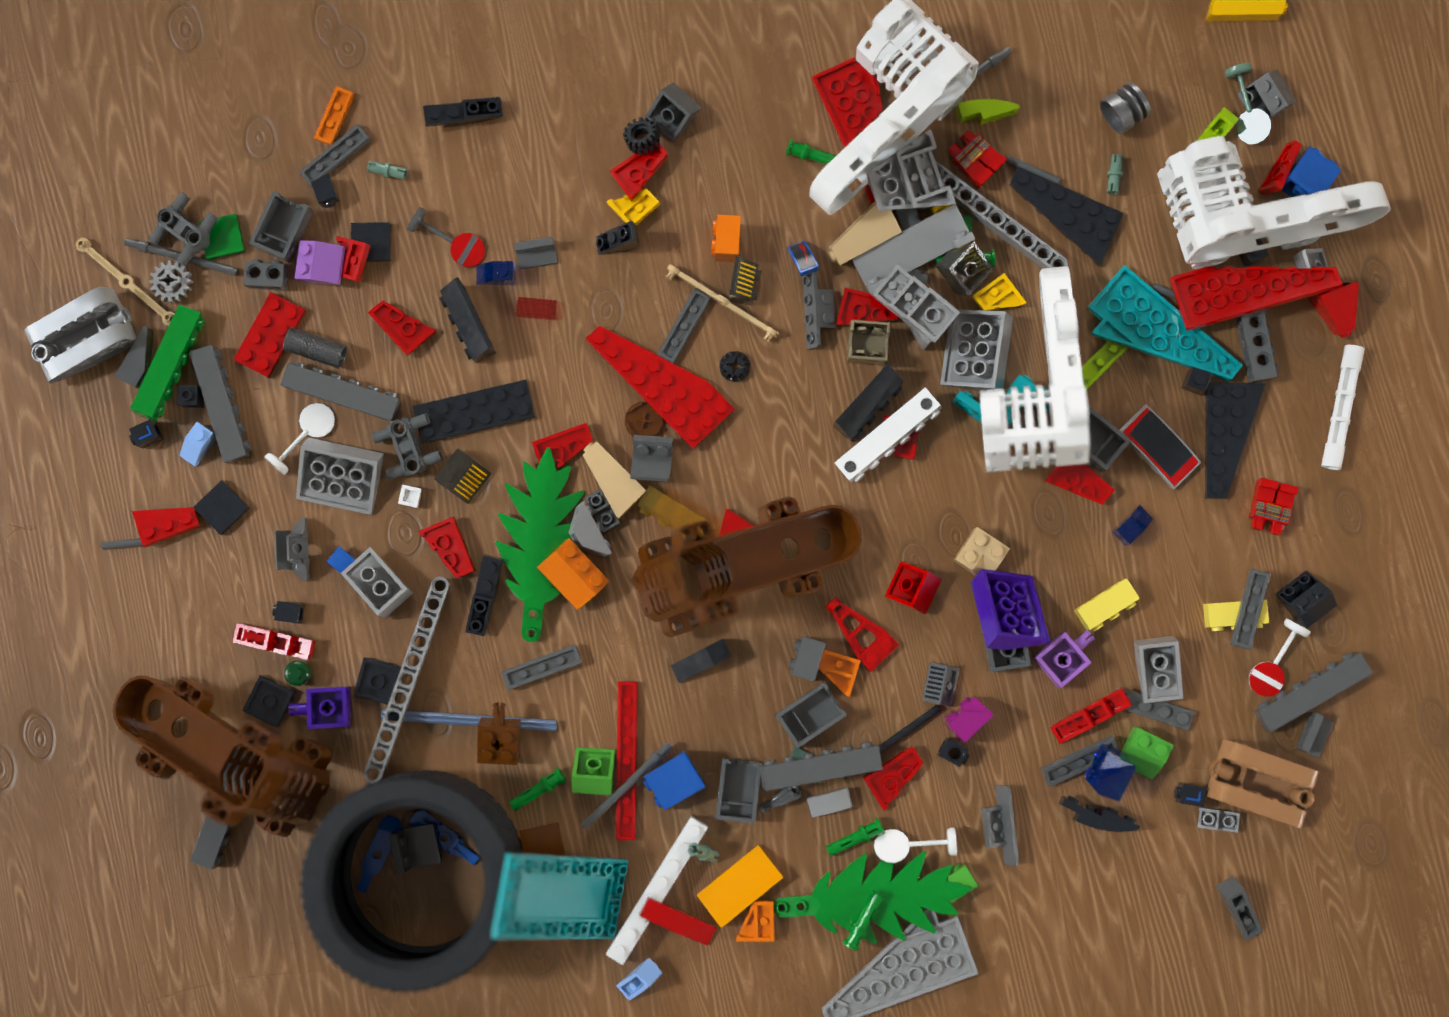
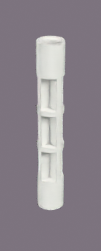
(1345, 395)

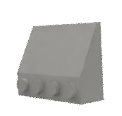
(977, 350)
(339, 475)

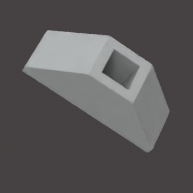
(587, 533)

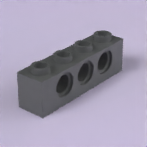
(1250, 351)

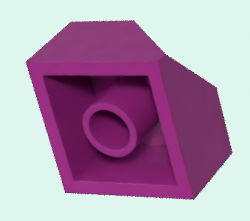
(967, 718)

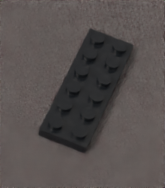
(475, 411)

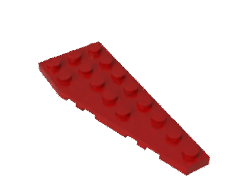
(850, 101)
(1229, 292)
(678, 396)

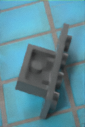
(818, 310)
(1000, 827)

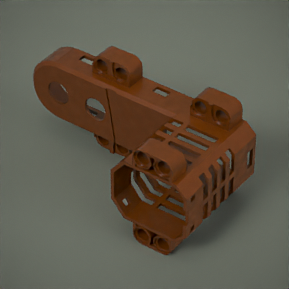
(751, 559)
(210, 748)

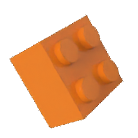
(727, 235)

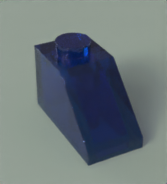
(496, 273)
(1132, 525)

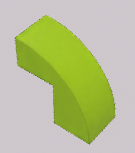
(1220, 125)

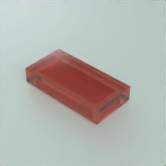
(536, 308)

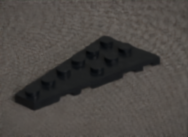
(1074, 215)
(1227, 425)

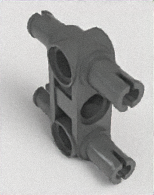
(183, 229)
(407, 446)

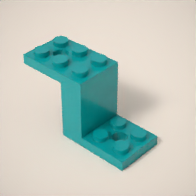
(967, 404)

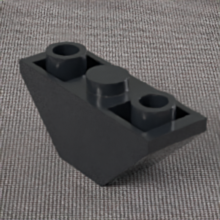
(618, 239)

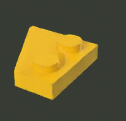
(636, 210)
(999, 295)

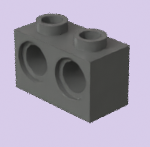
(265, 280)

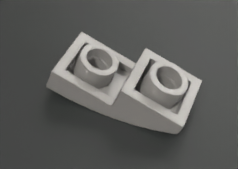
(829, 802)
(1218, 819)

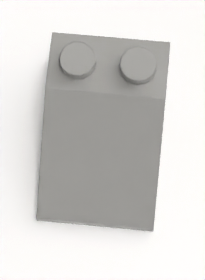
(377, 583)
(1159, 669)

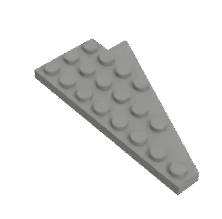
(907, 969)

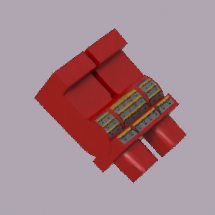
(977, 159)
(1272, 505)

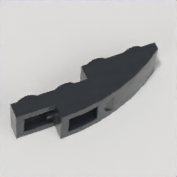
(464, 113)
(484, 595)
(1104, 820)

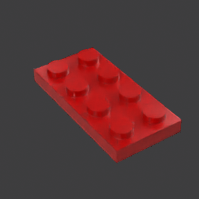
(265, 339)

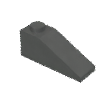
(138, 359)
(1239, 907)

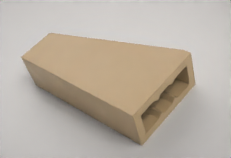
(865, 233)
(613, 479)

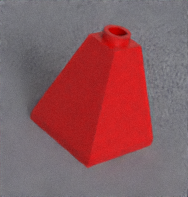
(1338, 308)

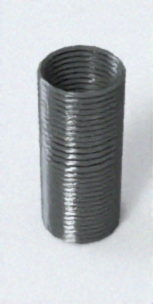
(319, 348)

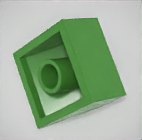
(1146, 752)
(593, 771)

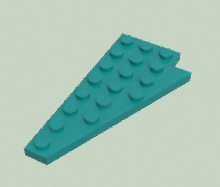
(1146, 322)

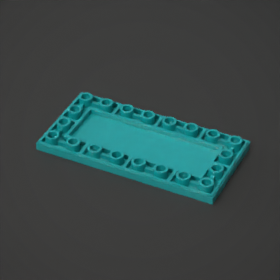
(559, 897)

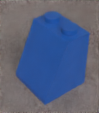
(1310, 174)
(674, 781)

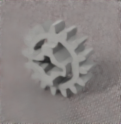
(166, 274)

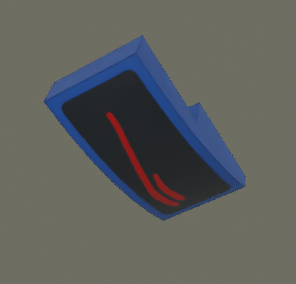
(803, 258)

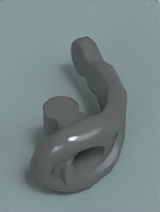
(784, 797)

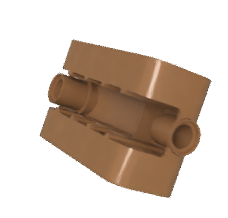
(1261, 783)

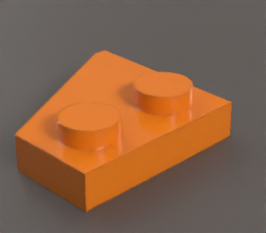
(839, 670)
(759, 923)

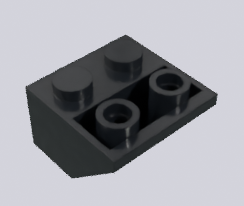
(1307, 599)

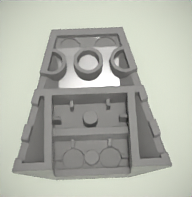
(910, 178)

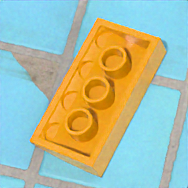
(739, 886)

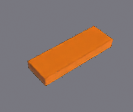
(334, 116)

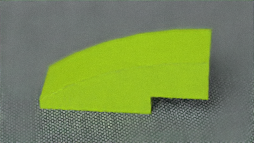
(985, 110)

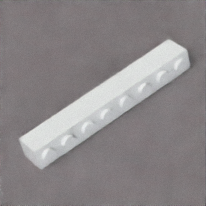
(656, 889)

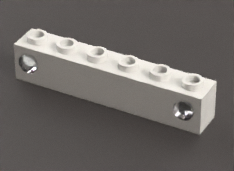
(888, 435)

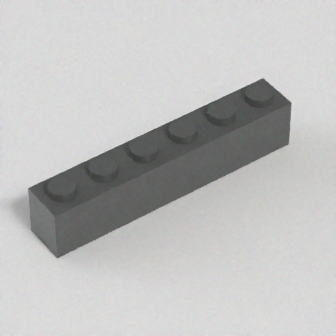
(340, 392)
(220, 404)
(1313, 691)
(820, 767)
(216, 836)

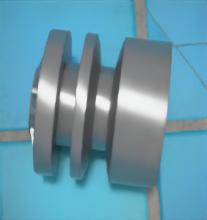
(1125, 107)

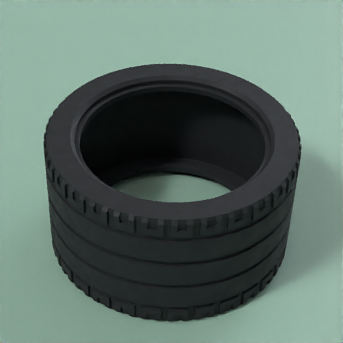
(329, 895)

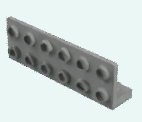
(913, 246)

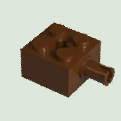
(498, 728)

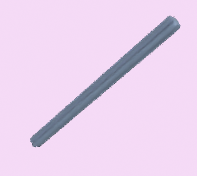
(468, 720)

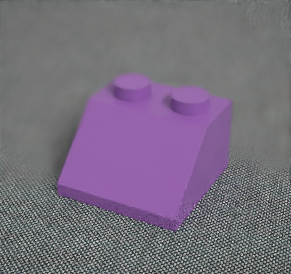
(319, 263)

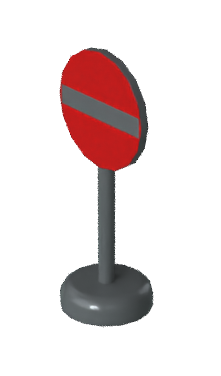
(465, 249)

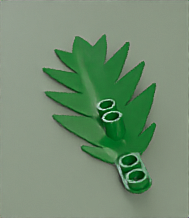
(536, 537)
(903, 895)

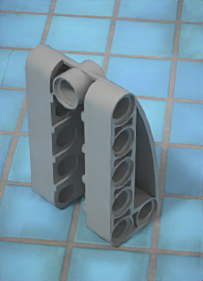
(81, 334)

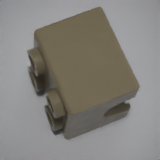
(868, 342)

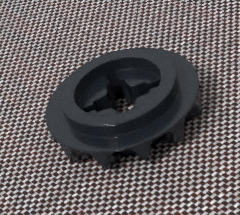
(740, 373)

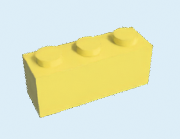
(1107, 605)
(1225, 614)

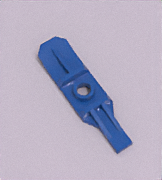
(381, 842)
(455, 843)

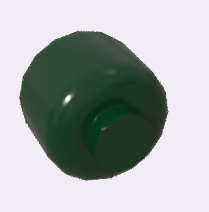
(298, 673)

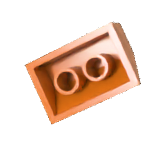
(573, 574)

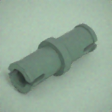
(387, 170)
(1115, 174)
(703, 852)

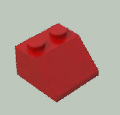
(913, 587)

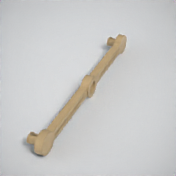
(84, 246)
(673, 271)

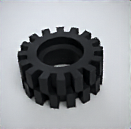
(637, 128)

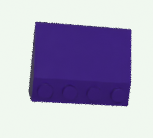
(1009, 610)

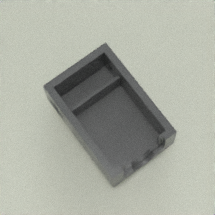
(281, 227)
(1104, 440)
(810, 714)
(738, 790)

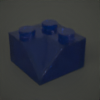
(1110, 772)

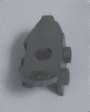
(292, 550)

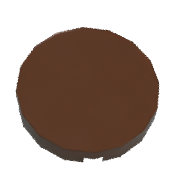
(643, 420)

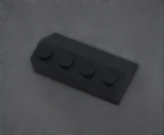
(467, 321)
(867, 404)

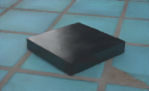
(378, 236)
(221, 507)
(376, 680)
(269, 701)

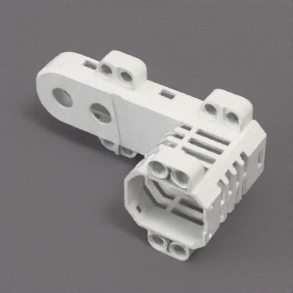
(925, 99)
(1232, 231)
(1066, 393)

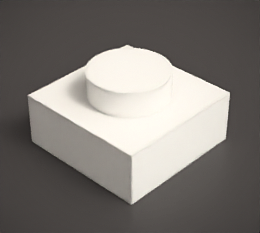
(410, 496)

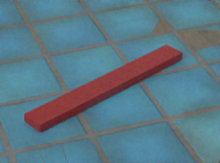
(626, 758)

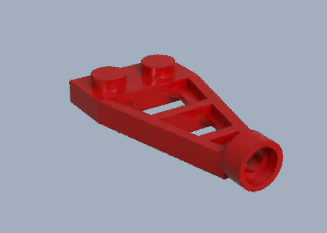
(877, 650)

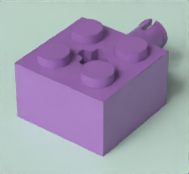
(1073, 660)

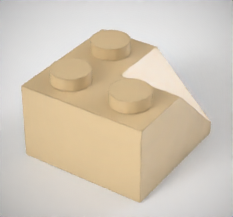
(981, 552)

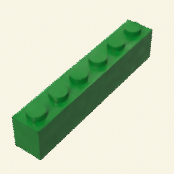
(168, 363)

